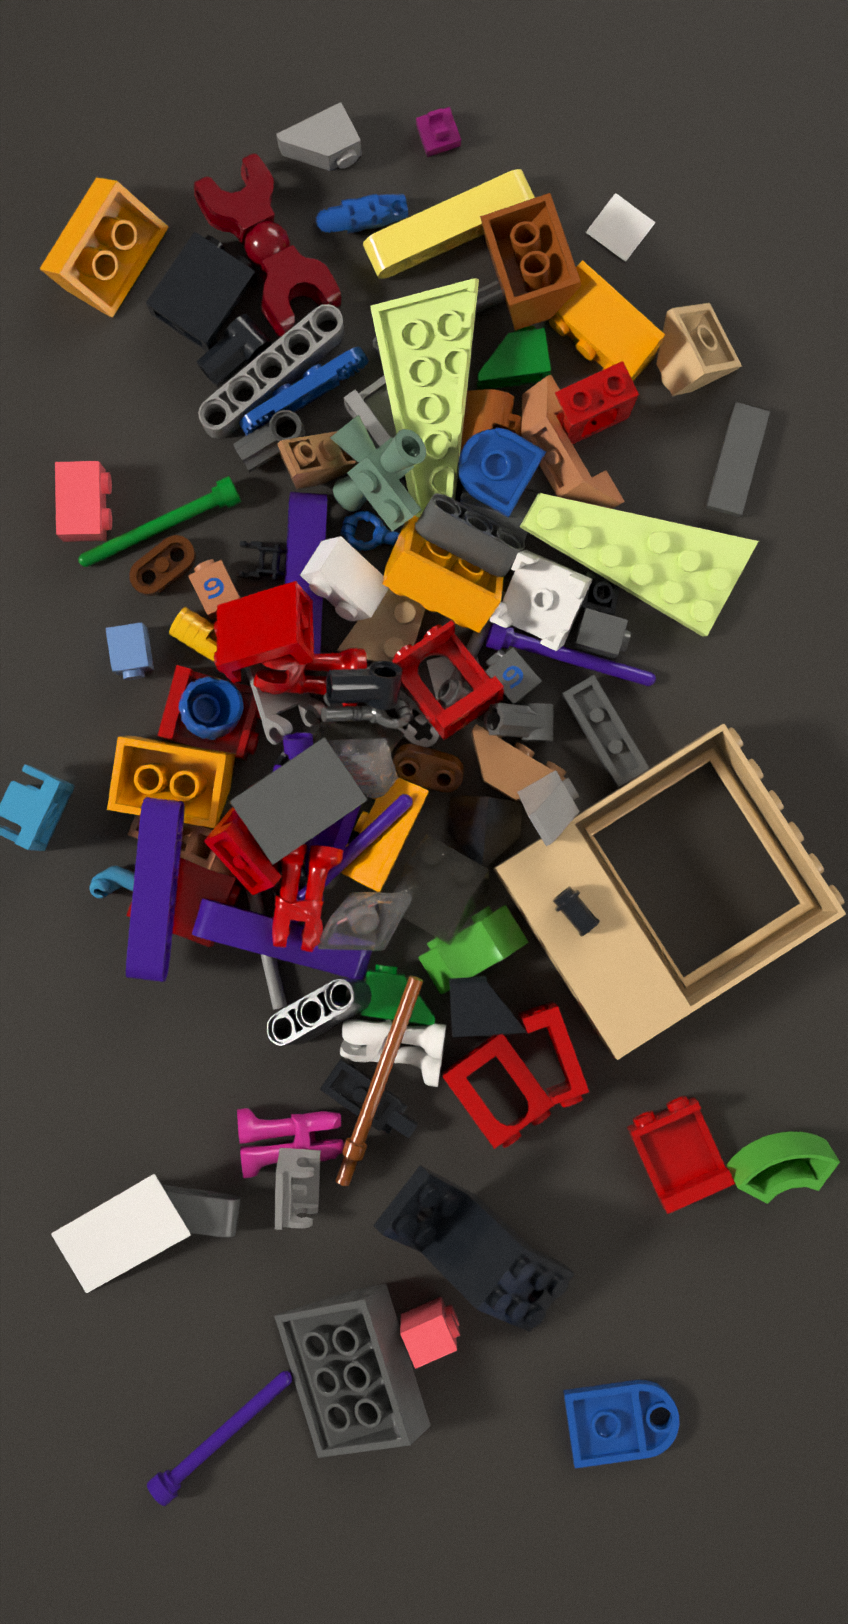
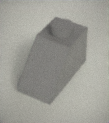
(322, 140)
(550, 805)

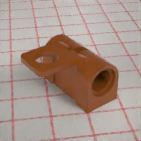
(489, 410)

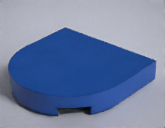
(498, 467)

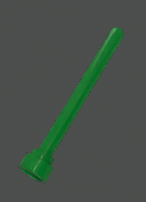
(222, 495)

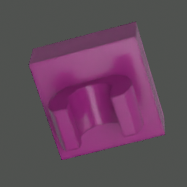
(438, 131)

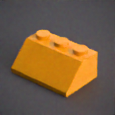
(104, 246)
(607, 325)
(441, 580)
(172, 773)
(378, 859)

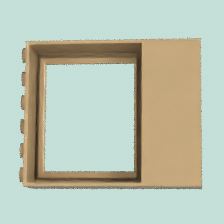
(621, 966)

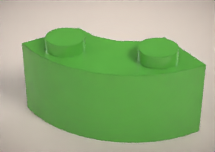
(475, 948)
(782, 1163)

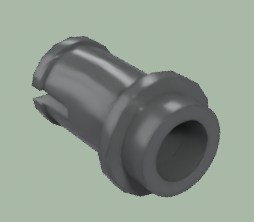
(451, 692)

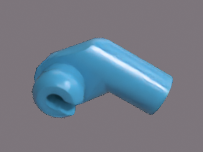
(111, 880)

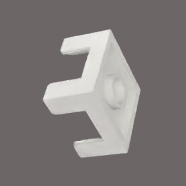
(542, 599)

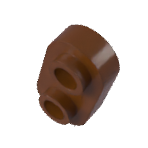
(160, 562)
(428, 766)

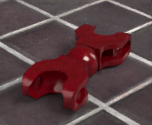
(267, 244)

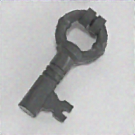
(338, 712)

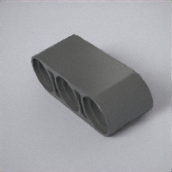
(469, 535)
(206, 1211)

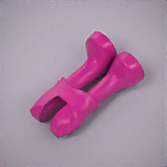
(300, 1125)

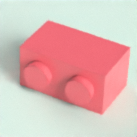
(82, 501)
(429, 1331)

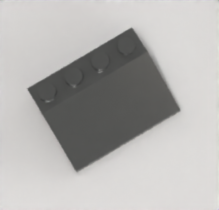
(353, 1373)

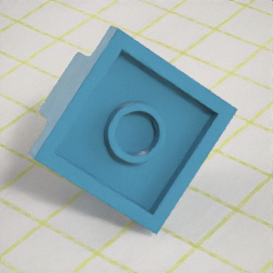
(34, 809)

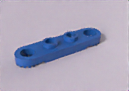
(314, 384)

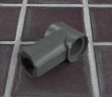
(262, 445)
(526, 721)

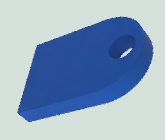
(614, 1422)

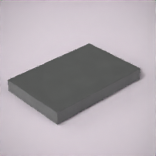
(298, 800)

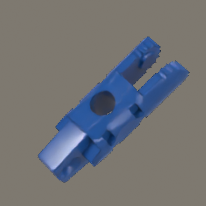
(363, 213)

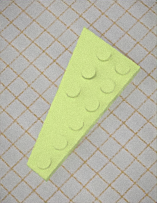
(426, 372)
(661, 562)

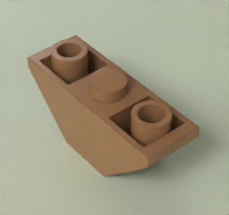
(314, 459)
(508, 767)

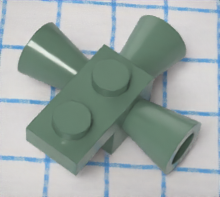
(378, 472)

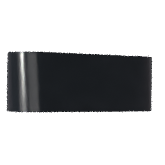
(304, 1016)

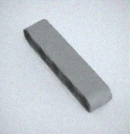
(278, 355)

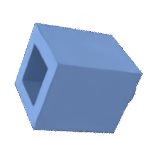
(130, 650)

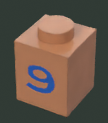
(213, 585)

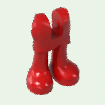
(296, 681)
(307, 910)

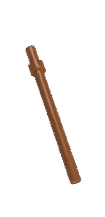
(355, 1146)

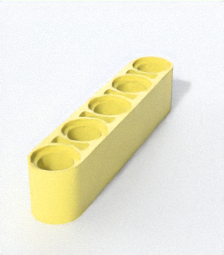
(443, 225)

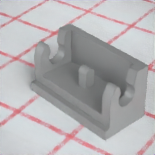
(296, 1187)

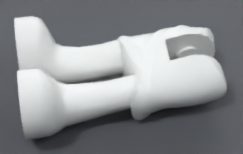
(366, 1040)

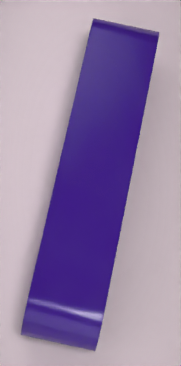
(304, 534)
(155, 889)
(254, 933)

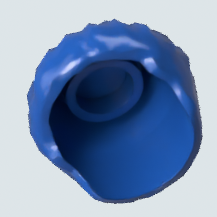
(211, 707)

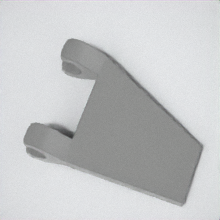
(272, 705)

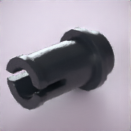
(575, 911)

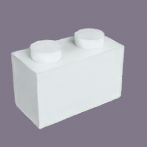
(345, 579)

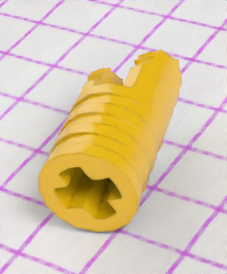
(195, 632)

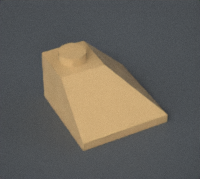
(694, 349)

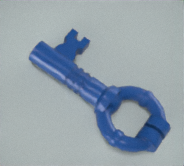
(380, 534)

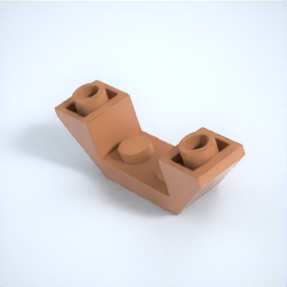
(561, 461)

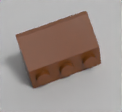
(531, 259)

